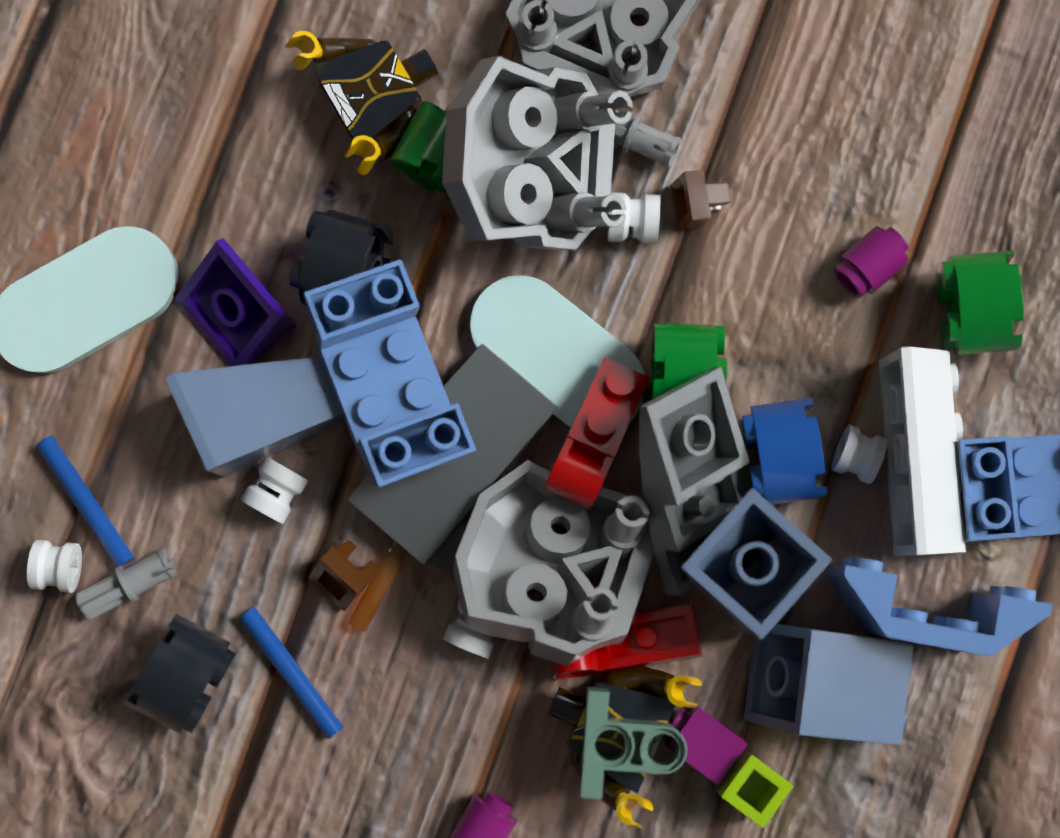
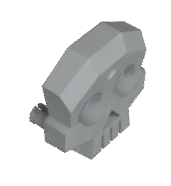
(625, 55)
(557, 158)
(516, 551)

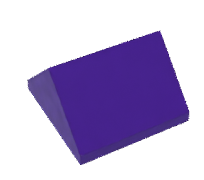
(233, 306)

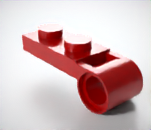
(596, 433)
(651, 640)

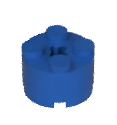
(785, 450)

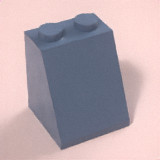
(755, 565)
(829, 684)

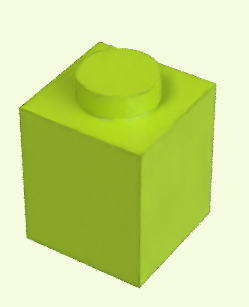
(754, 788)

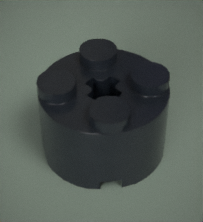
(338, 249)
(178, 673)

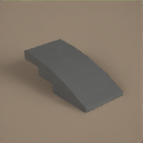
(502, 418)
(689, 470)

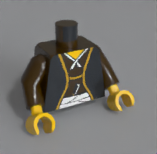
(366, 88)
(633, 694)

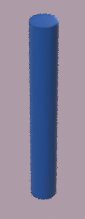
(85, 501)
(291, 672)

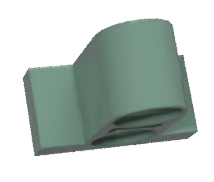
(634, 753)

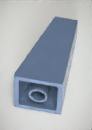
(254, 409)

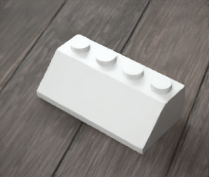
(922, 451)

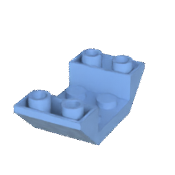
(386, 374)
(1010, 486)
(992, 621)

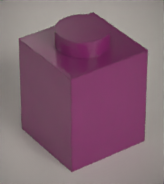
(709, 743)

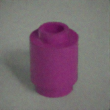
(872, 261)
(486, 818)

